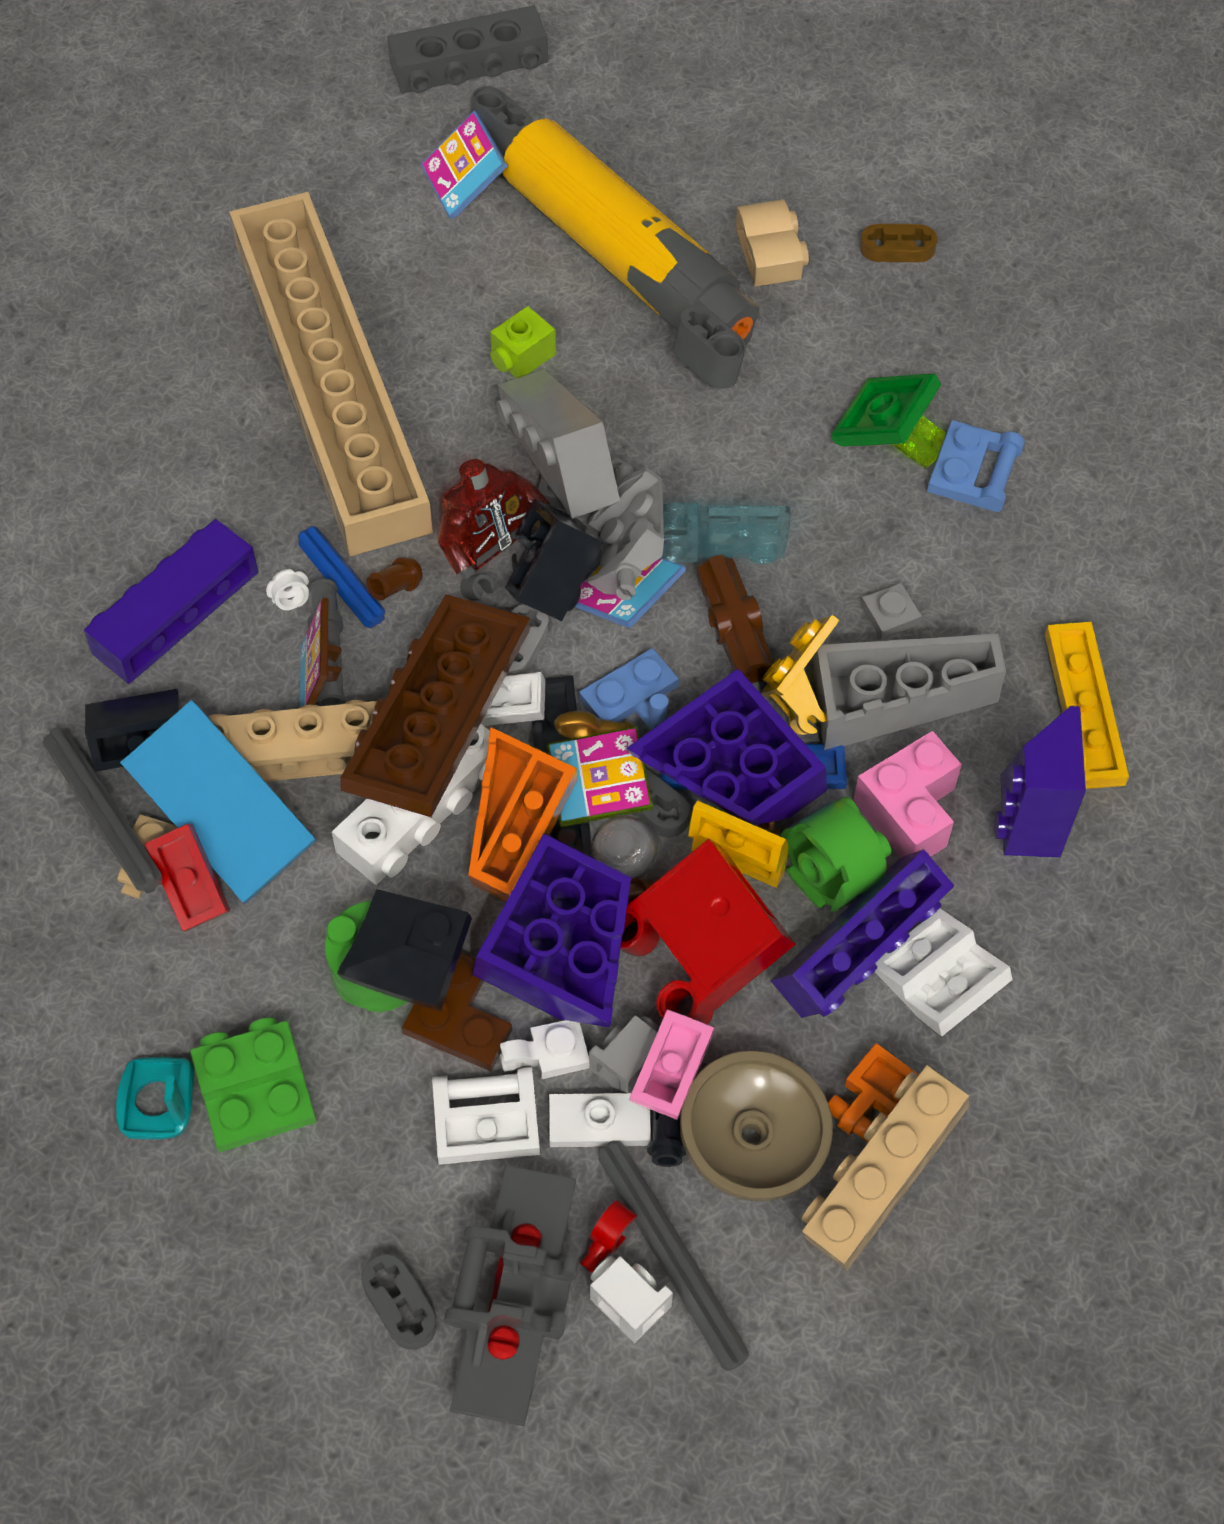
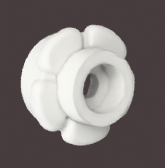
(287, 585)

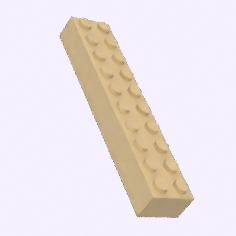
(331, 375)

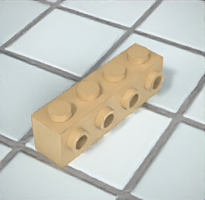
(299, 740)
(886, 1166)

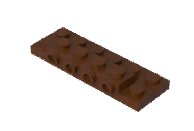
(435, 706)

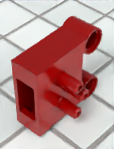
(712, 928)

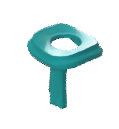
(140, 1072)

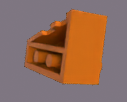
(518, 805)

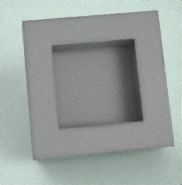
(891, 610)

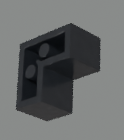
(554, 560)

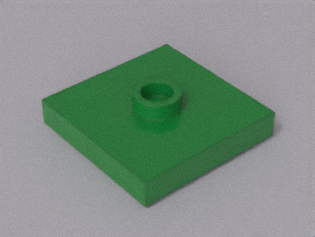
(886, 410)

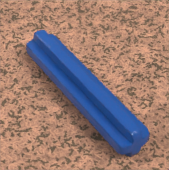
(348, 584)

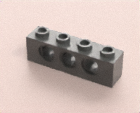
(468, 49)

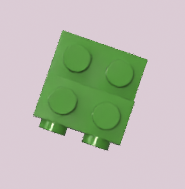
(252, 1084)

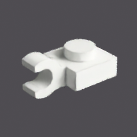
(553, 1047)

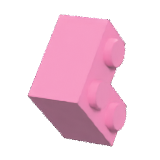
(903, 795)

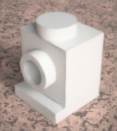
(628, 1296)

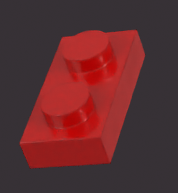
(187, 877)

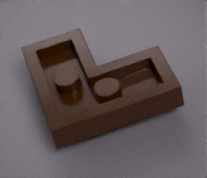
(458, 1026)

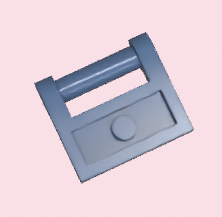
(962, 460)

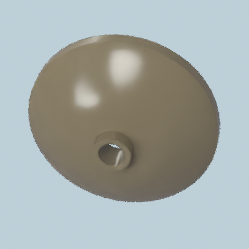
(762, 1095)

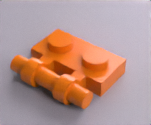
(875, 1084)

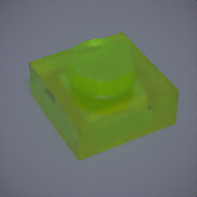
(923, 443)

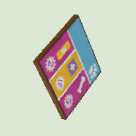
(315, 657)

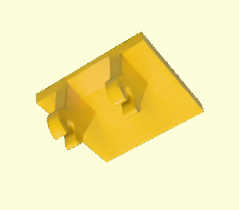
(788, 681)

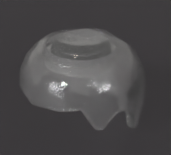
(628, 846)

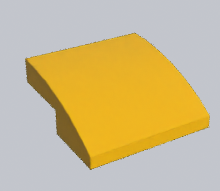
(750, 847)

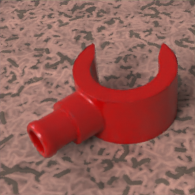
(607, 1234)

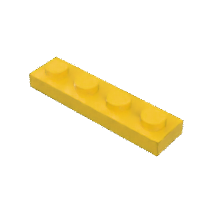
(1083, 684)

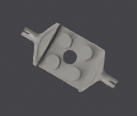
(630, 531)

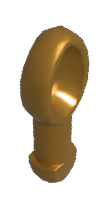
(584, 723)

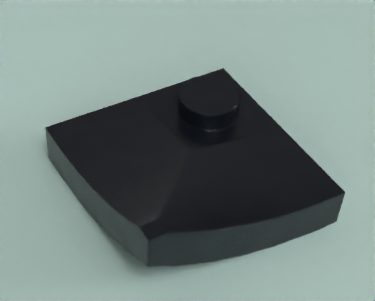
(407, 949)

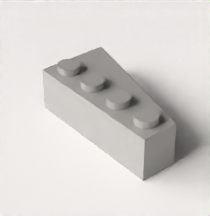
(561, 440)
(903, 683)

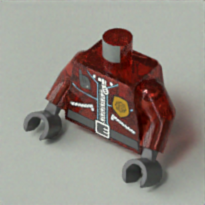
(482, 520)

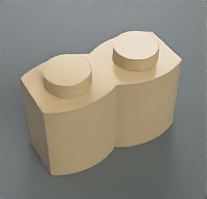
(771, 242)

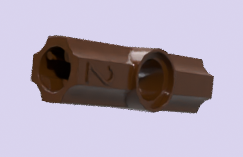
(735, 617)

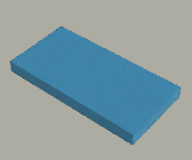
(208, 783)

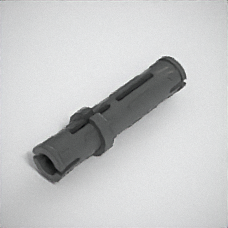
(331, 692)

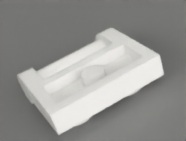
(489, 1129)

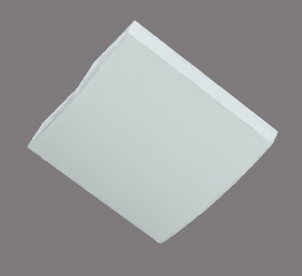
(942, 972)

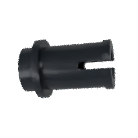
(666, 1142)

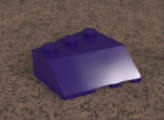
(735, 754)
(1043, 790)
(560, 935)

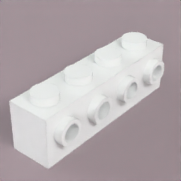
(381, 836)

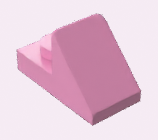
(672, 1064)

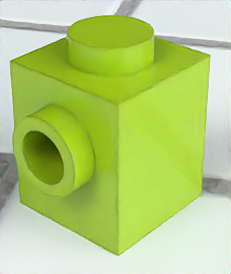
(522, 343)

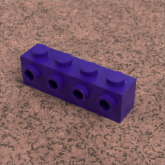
(171, 600)
(862, 935)

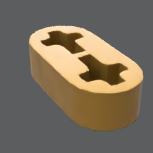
(898, 243)

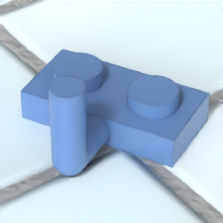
(633, 688)

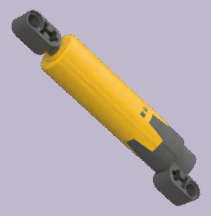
(625, 237)

